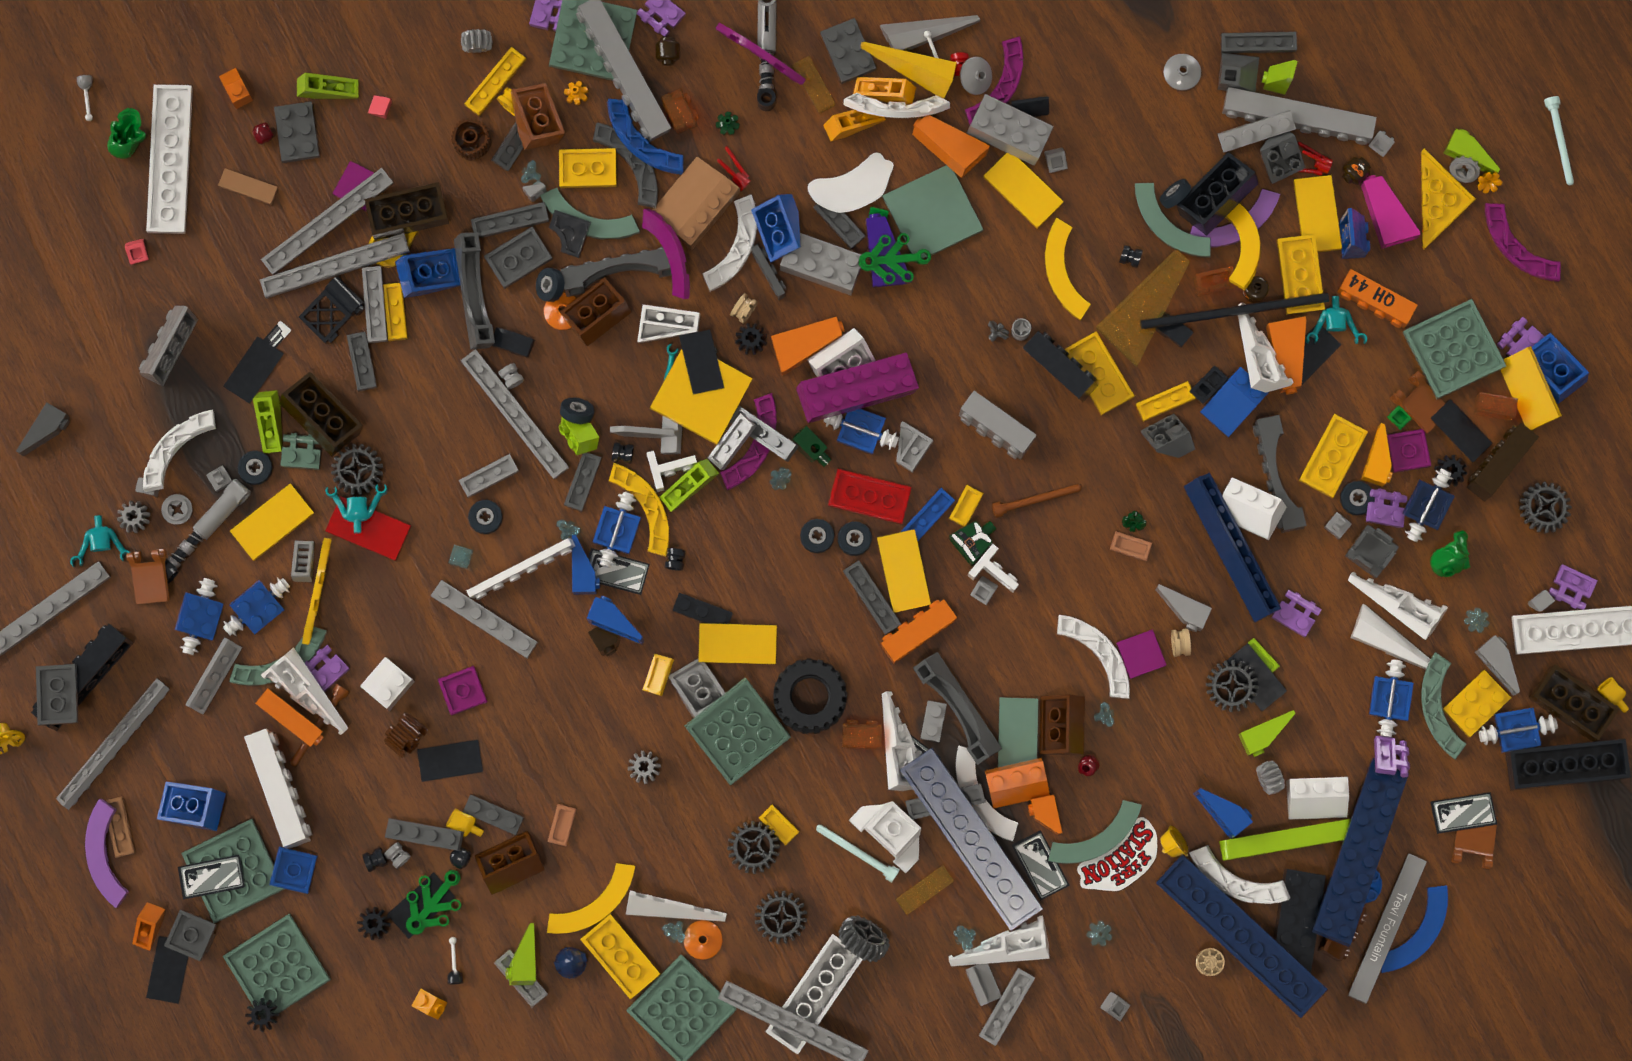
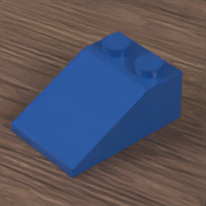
(778, 225)
(1353, 235)
(428, 272)
(1559, 367)
(1233, 403)
(608, 617)
(191, 805)
(1227, 814)

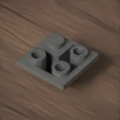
(1238, 72)
(1282, 156)
(1169, 437)

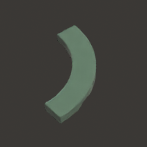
(599, 228)
(1164, 228)
(252, 674)
(1433, 708)
(1102, 842)

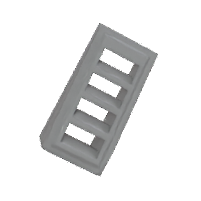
(303, 573)

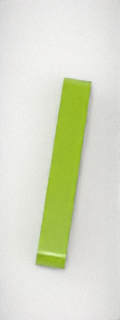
(1284, 840)

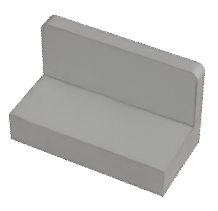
(983, 983)

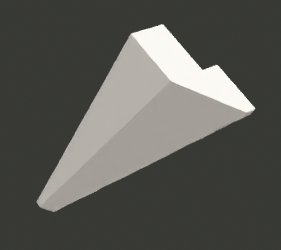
(1262, 366)
(1414, 613)
(1379, 634)
(298, 681)
(898, 745)
(653, 906)
(1022, 944)

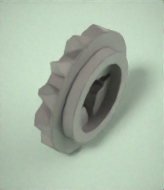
(1460, 174)
(176, 500)

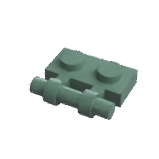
(298, 457)

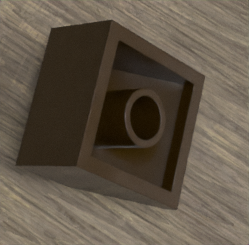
(604, 641)

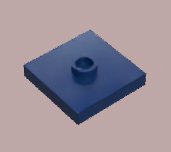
(293, 870)

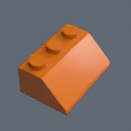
(1017, 783)

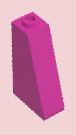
(1387, 213)

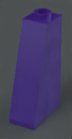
(876, 227)

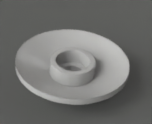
(970, 75)
(1180, 80)

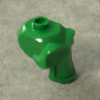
(125, 134)
(1452, 557)

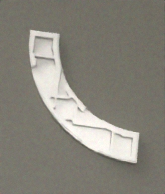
(896, 109)
(741, 248)
(170, 444)
(1102, 648)
(966, 777)
(1235, 886)

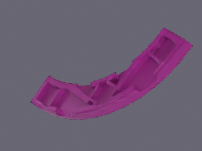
(742, 41)
(1010, 77)
(671, 244)
(1513, 250)
(757, 452)

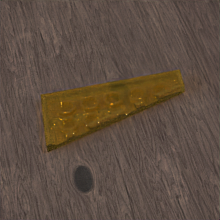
(1144, 302)

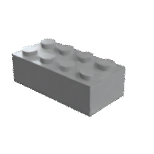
(1010, 129)
(823, 264)
(997, 425)

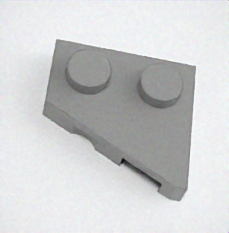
(911, 447)

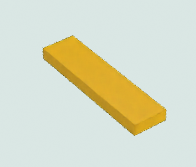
(495, 81)

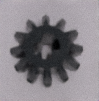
(745, 344)
(1457, 467)
(373, 916)
(260, 1008)

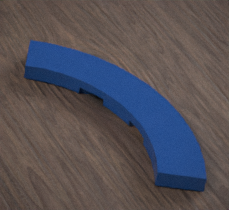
(638, 144)
(1426, 933)

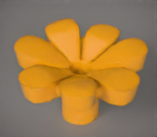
(576, 93)
(1489, 181)

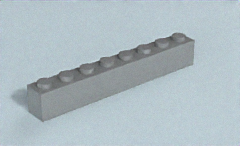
(623, 69)
(1306, 116)

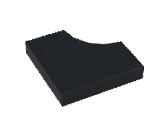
(571, 231)

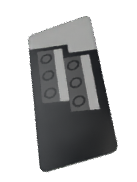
(277, 334)

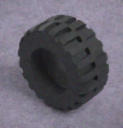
(810, 722)

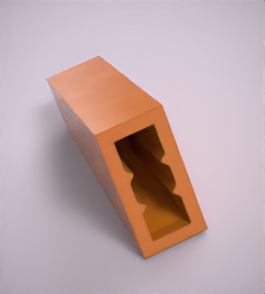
(949, 144)
(1288, 342)
(799, 344)
(290, 718)

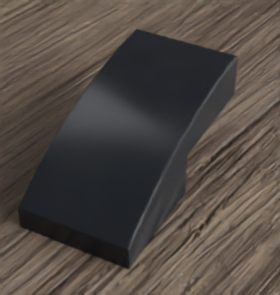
(1177, 333)
(513, 342)
(1208, 385)

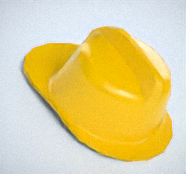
(1173, 843)

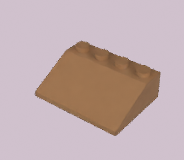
(696, 201)

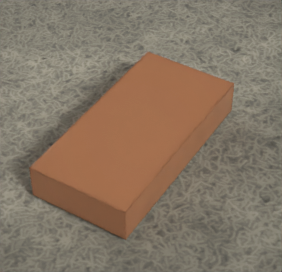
(1130, 546)
(562, 825)

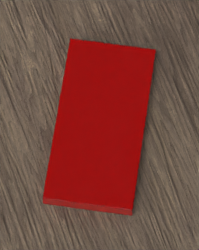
(869, 496)
(379, 533)

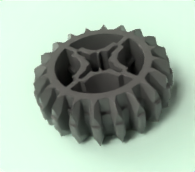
(354, 453)
(1550, 513)
(1215, 684)
(739, 837)
(783, 900)
(864, 938)

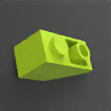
(580, 437)

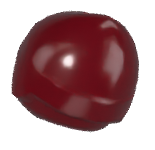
(262, 133)
(1088, 765)

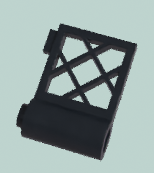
(343, 298)

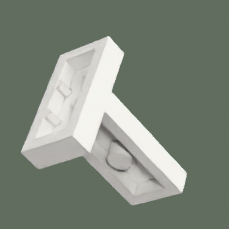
(668, 469)
(993, 569)

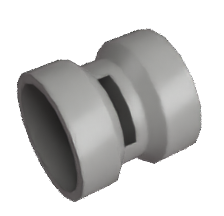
(1023, 326)
(511, 376)
(396, 851)

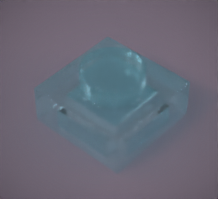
(460, 556)

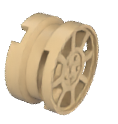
(744, 308)
(1181, 642)
(1210, 962)

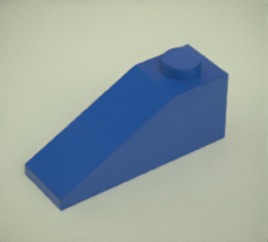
(583, 574)

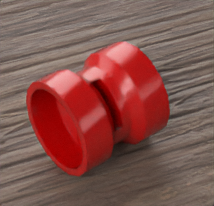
(959, 58)

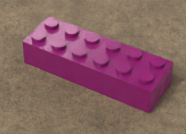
(857, 387)

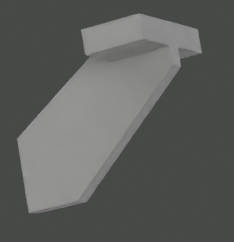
(670, 435)

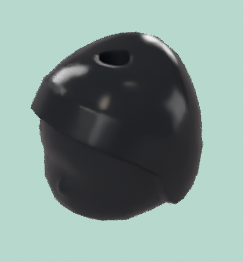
(460, 858)

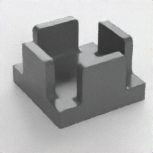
(1372, 550)
(191, 935)

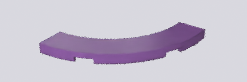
(1228, 234)
(97, 854)

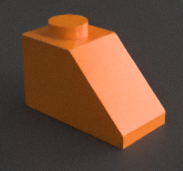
(235, 88)
(1045, 812)
(148, 926)

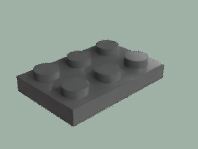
(844, 49)
(296, 132)
(518, 257)
(57, 694)

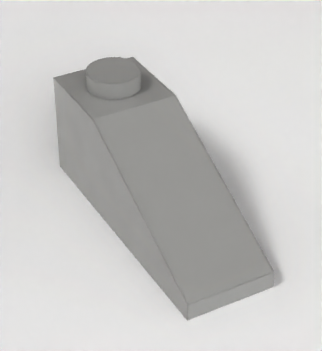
(1186, 609)
(1498, 660)

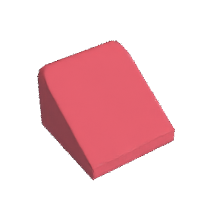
(380, 106)
(136, 251)

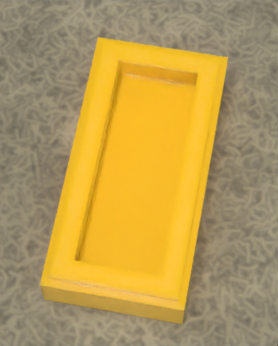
(966, 506)
(658, 674)
(783, 828)

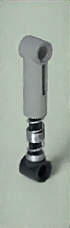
(767, 41)
(233, 496)

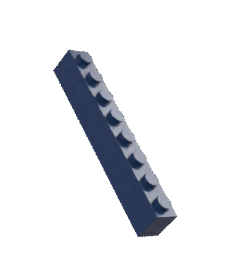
(1232, 547)

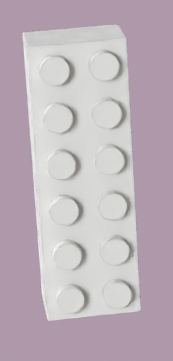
(277, 788)
(818, 989)

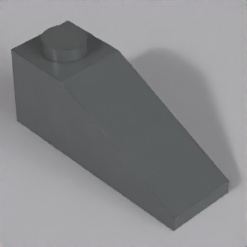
(46, 426)

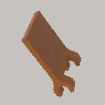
(1420, 403)
(149, 577)
(1477, 842)

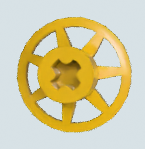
(7, 737)

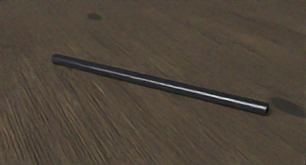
(1234, 311)

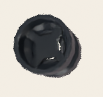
(1131, 256)
(622, 452)
(675, 559)
(375, 859)

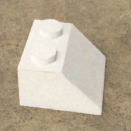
(387, 683)

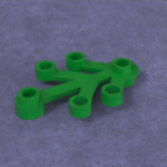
(892, 259)
(431, 904)

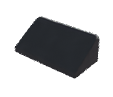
(1033, 106)

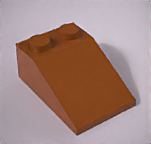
(536, 116)

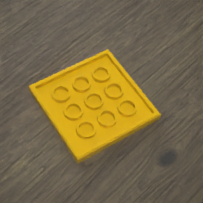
(704, 412)

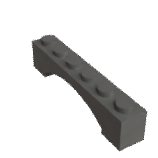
(468, 262)
(580, 277)
(1268, 432)
(979, 737)

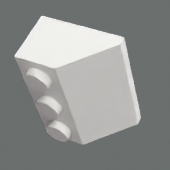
(841, 354)
(1253, 508)
(1317, 798)

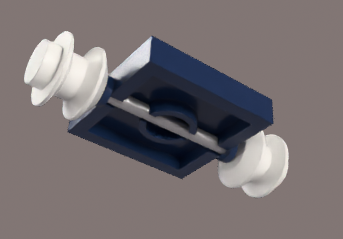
(1428, 504)

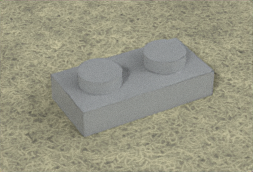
(933, 721)

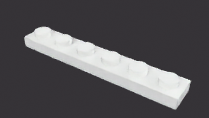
(529, 566)

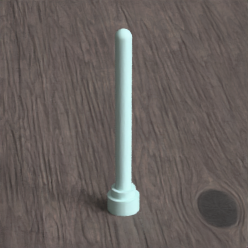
(1552, 104)
(889, 872)

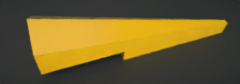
(927, 71)

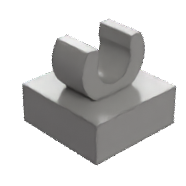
(1381, 143)
(219, 478)
(1337, 525)

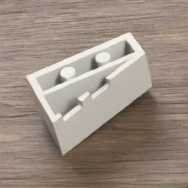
(665, 323)

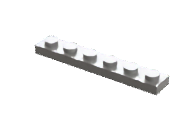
(484, 619)

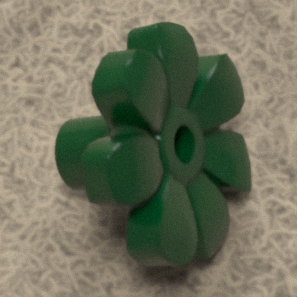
(727, 123)
(1134, 521)

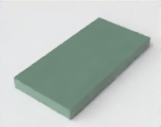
(1017, 730)

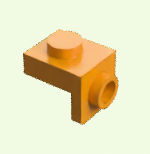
(429, 1004)

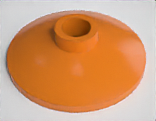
(552, 313)
(712, 944)

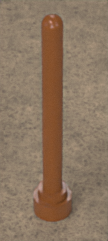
(1001, 508)
(339, 693)

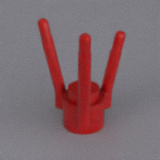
(1322, 162)
(738, 179)

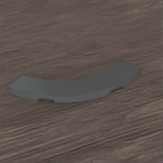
(643, 172)

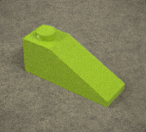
(1279, 77)
(326, 87)
(1464, 144)
(269, 420)
(689, 484)
(1261, 736)
(522, 966)

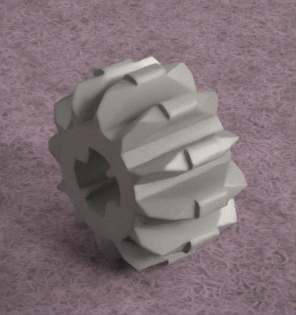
(476, 41)
(133, 509)
(637, 766)
(1270, 777)

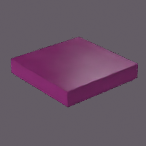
(351, 179)
(1408, 451)
(1141, 654)
(462, 690)

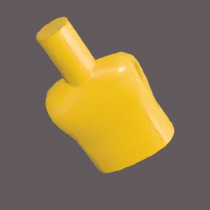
(1613, 693)
(463, 822)

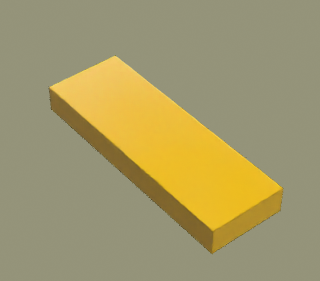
(395, 312)
(1165, 401)

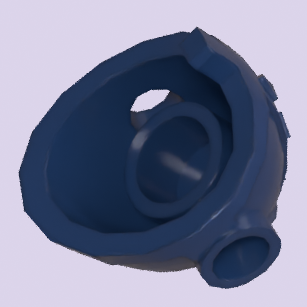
(570, 962)

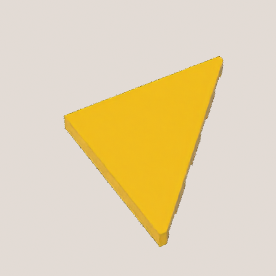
(1441, 198)

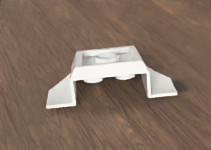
(892, 830)

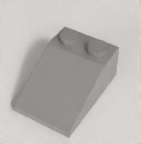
(696, 686)

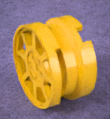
(506, 101)

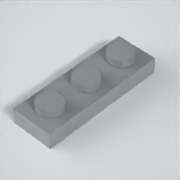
(732, 441)
(488, 475)
(531, 993)

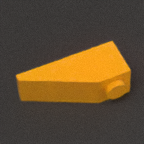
(886, 89)
(849, 123)
(1378, 462)

